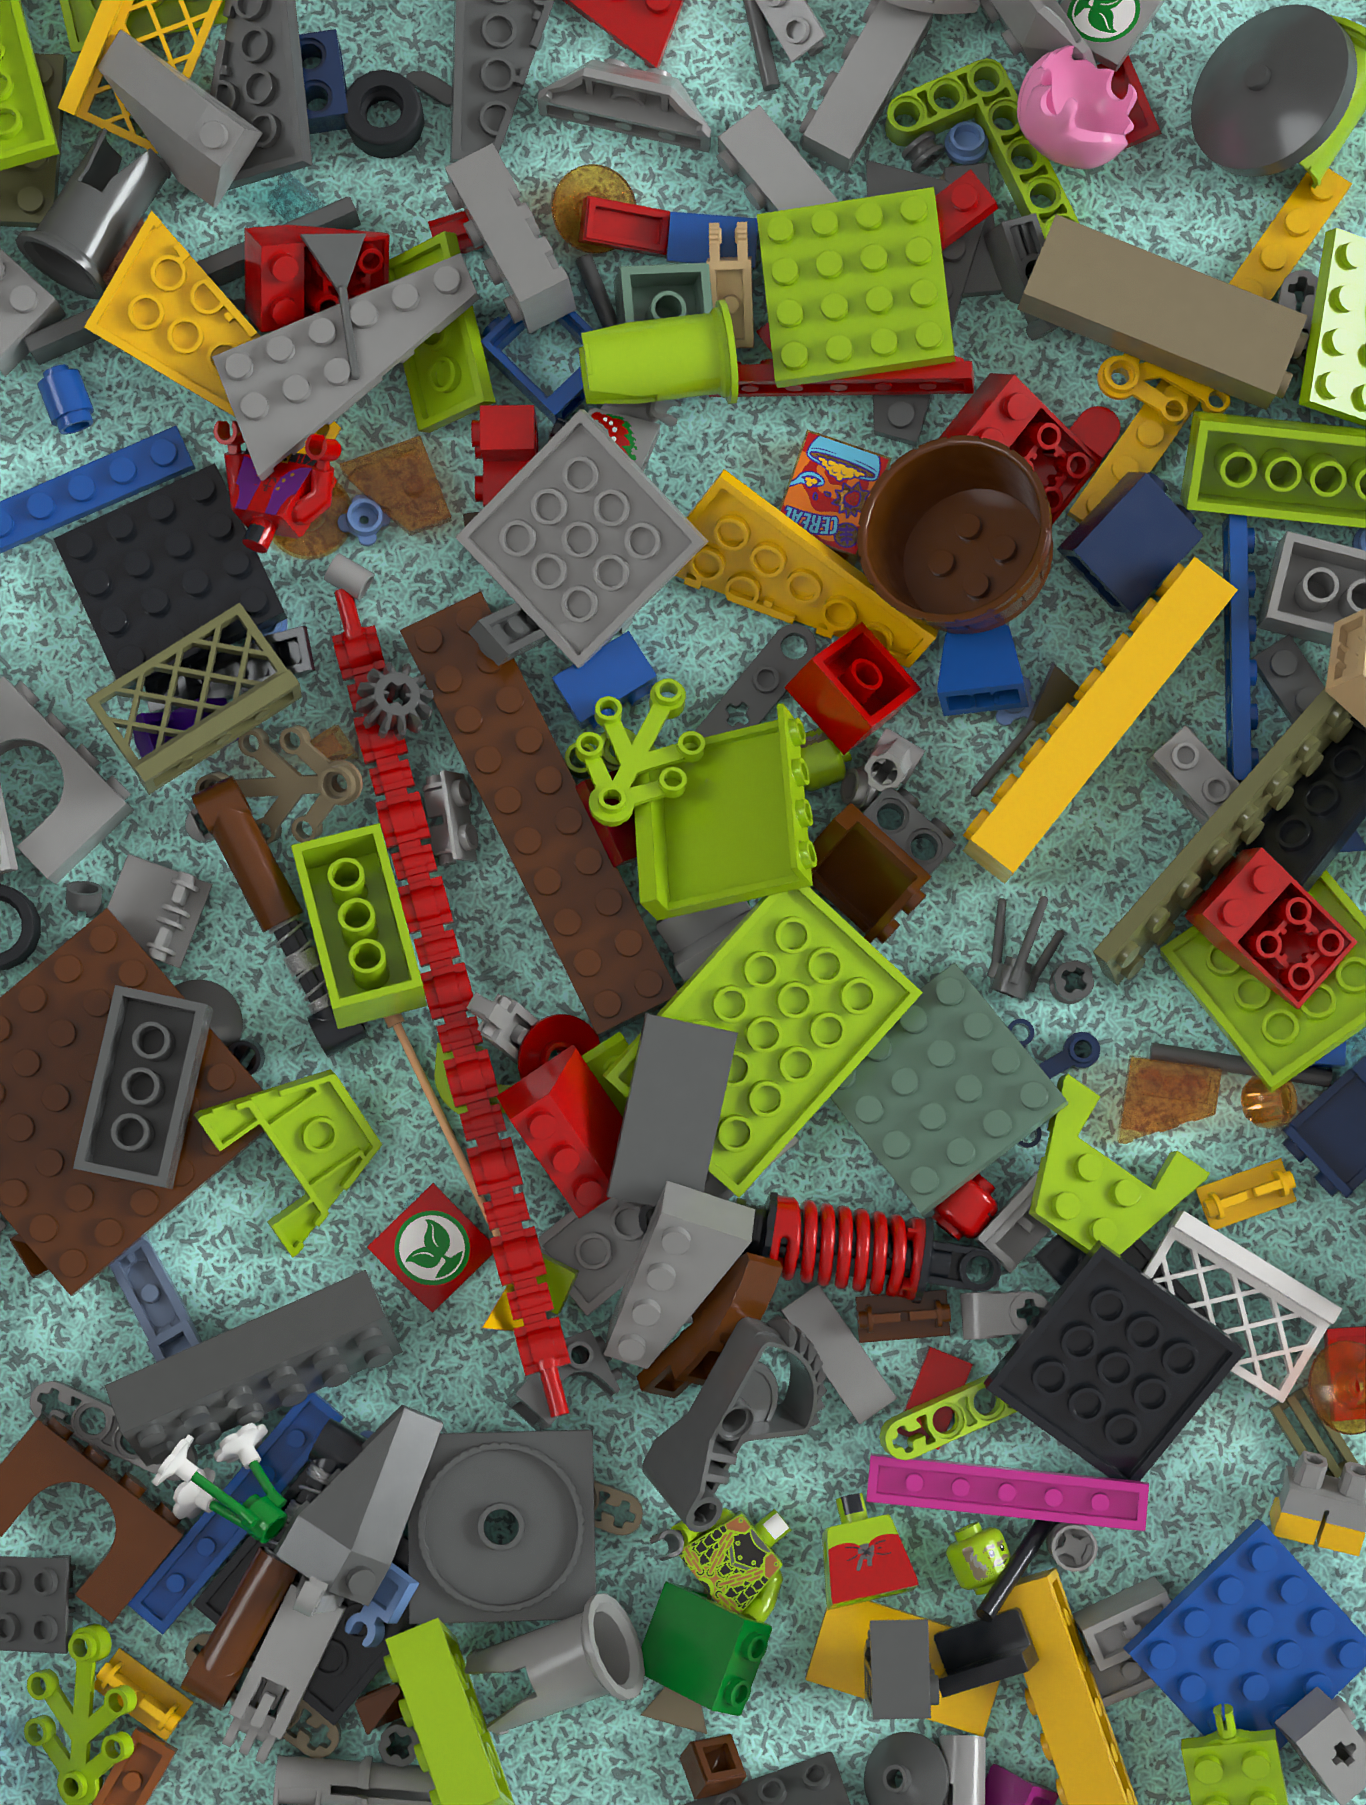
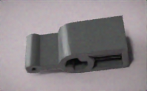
(1014, 252)

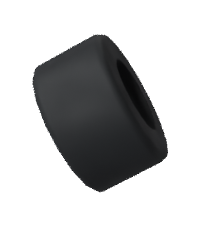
(390, 140)

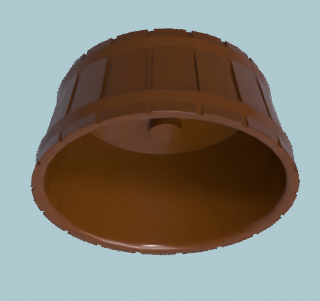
(957, 534)

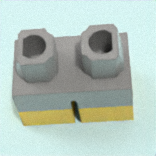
(1321, 1505)

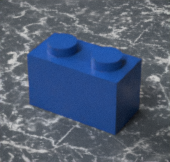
(613, 671)

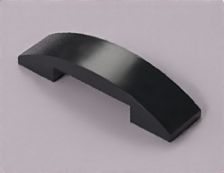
(290, 646)

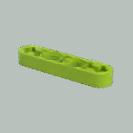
(966, 1421)

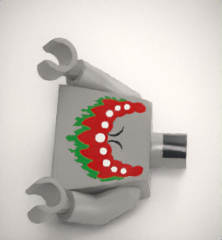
(631, 426)

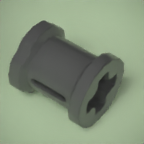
(1085, 980)
(399, 1756)

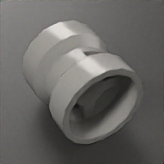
(1076, 1551)

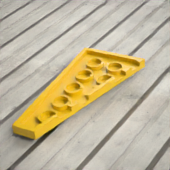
(173, 316)

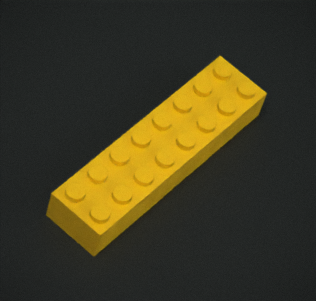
(1105, 711)

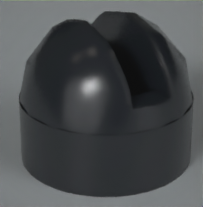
(242, 1048)

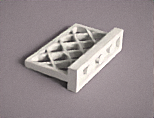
(1263, 1279)

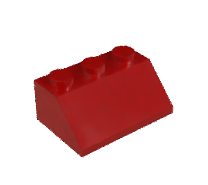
(567, 1127)

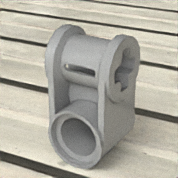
(995, 1313)

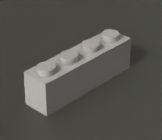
(864, 83)
(769, 165)

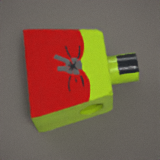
(863, 1557)

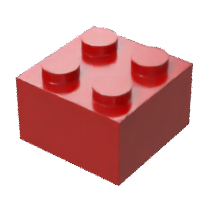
(852, 688)

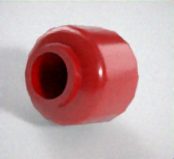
(967, 1209)

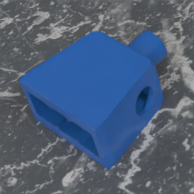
(980, 673)

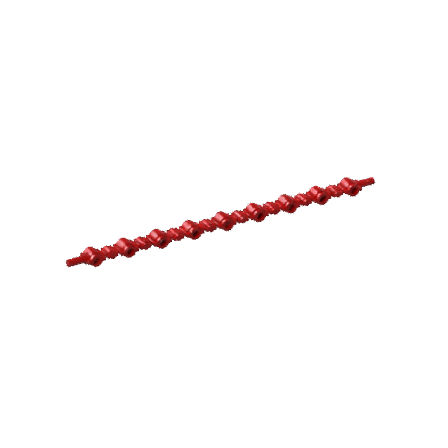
(448, 995)

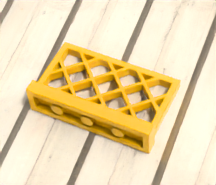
(109, 20)

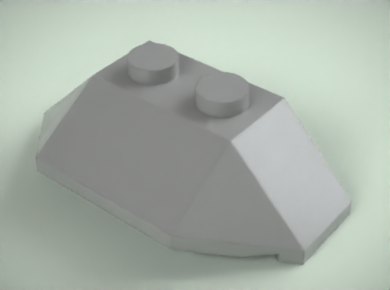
(1036, 28)
(627, 102)

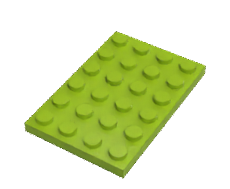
(805, 1013)

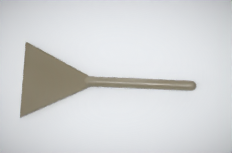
(677, 1709)

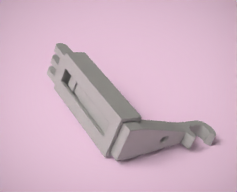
(285, 1661)

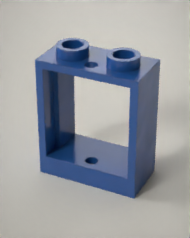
(566, 397)

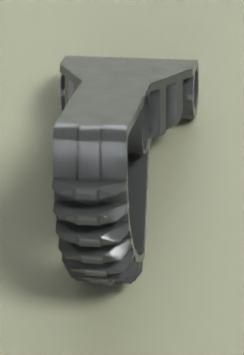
(731, 1409)

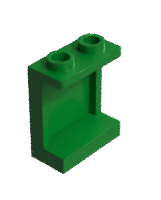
(703, 1649)

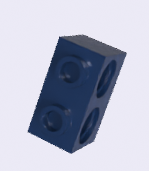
(324, 81)

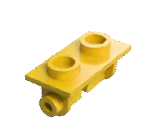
(1246, 1194)
(158, 1703)

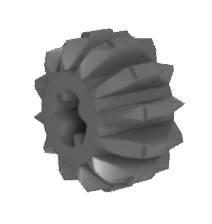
(394, 686)

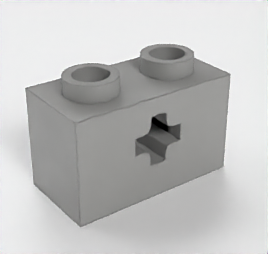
(1328, 1743)

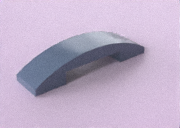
(155, 1300)

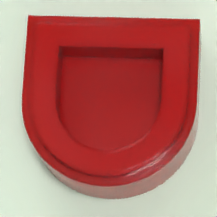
(1097, 430)

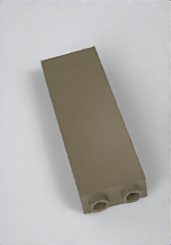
(1164, 313)

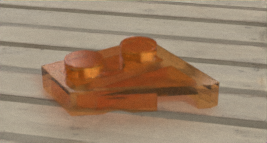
(401, 484)
(1164, 1095)

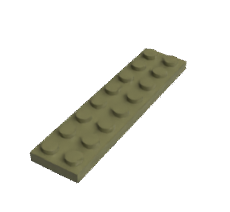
(1215, 843)

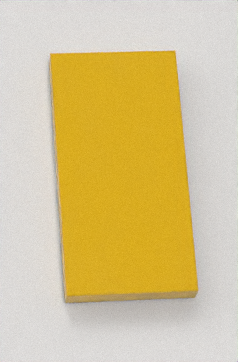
(839, 1663)

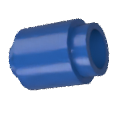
(66, 399)

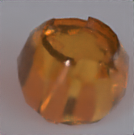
(1267, 1108)

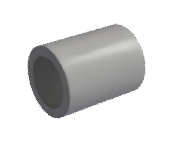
(349, 576)

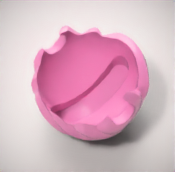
(1072, 112)

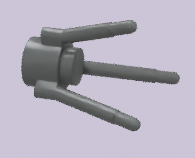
(1014, 975)

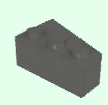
(899, 1670)

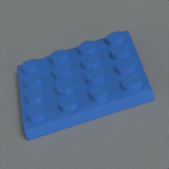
(1249, 1637)

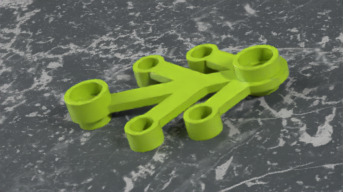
(637, 758)
(79, 1720)

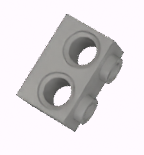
(1193, 774)

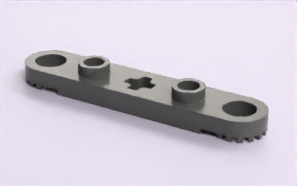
(761, 683)

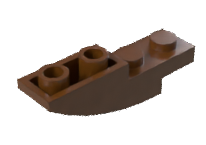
(691, 1356)

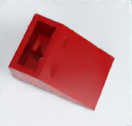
(289, 284)
(1015, 417)
(1271, 926)

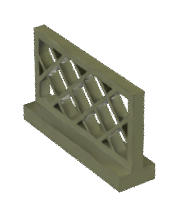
(216, 729)

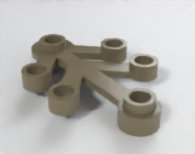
(291, 784)

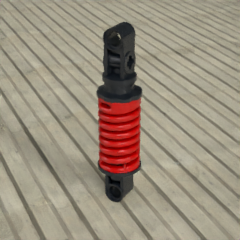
(859, 1248)

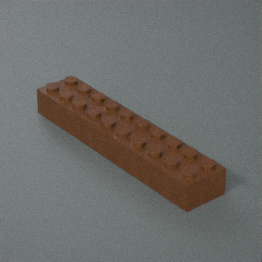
(541, 820)

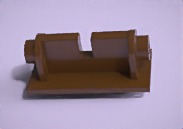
(898, 1318)

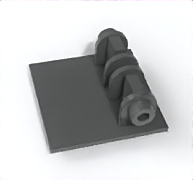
(36, 1603)

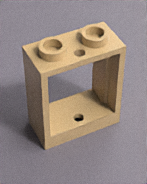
(1348, 665)

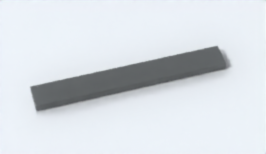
(220, 267)

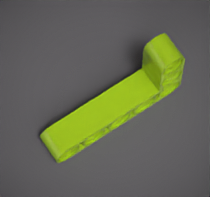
(1002, 144)

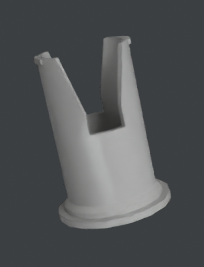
(568, 1662)

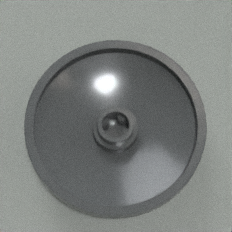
(1274, 90)

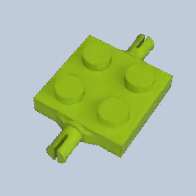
(1234, 1765)

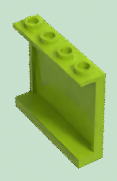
(735, 826)

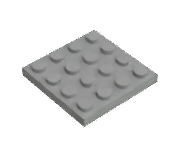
(581, 538)

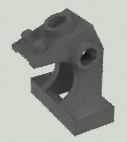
(529, 1397)

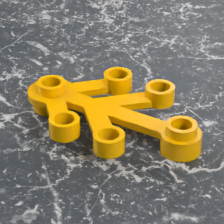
(1136, 386)

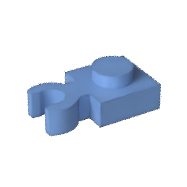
(385, 1606)

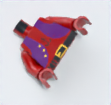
(287, 498)

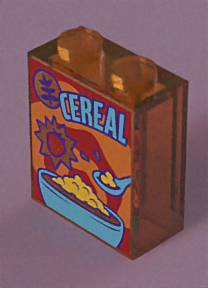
(830, 490)

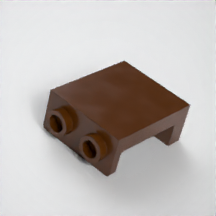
(866, 874)

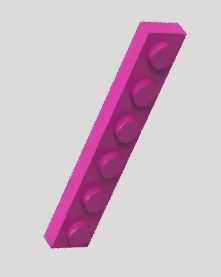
(1008, 1492)

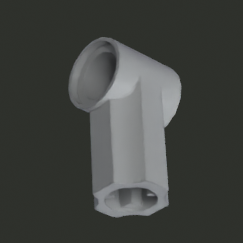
(892, 761)

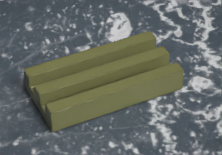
(1293, 1402)

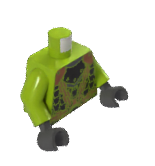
(733, 1560)

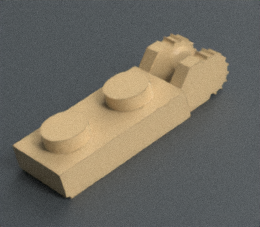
(733, 282)

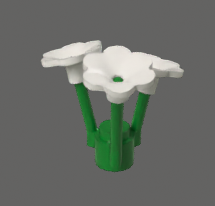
(257, 1515)

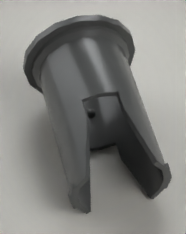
(93, 217)

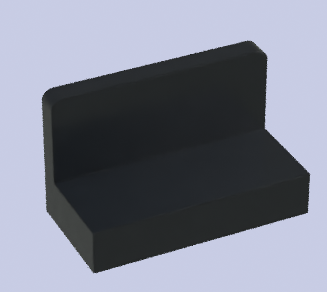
(984, 1652)

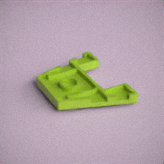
(316, 1135)
(1091, 1196)

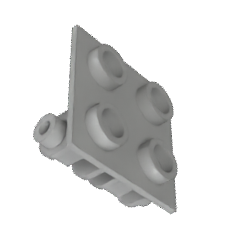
(159, 907)

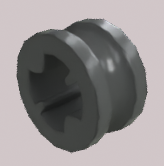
(923, 152)

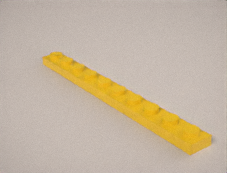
(1260, 274)

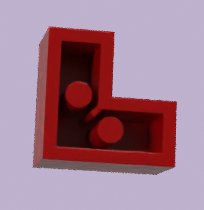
(505, 442)

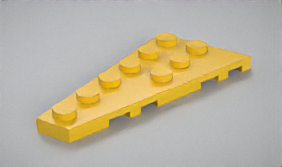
(769, 558)

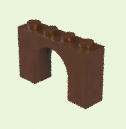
(143, 1529)

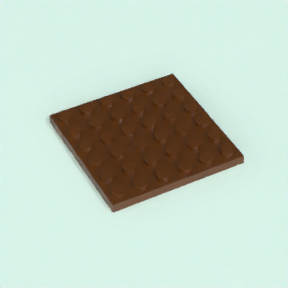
(47, 1069)

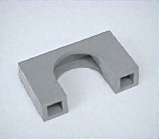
(88, 804)

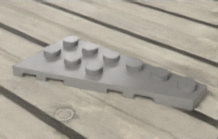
(301, 376)

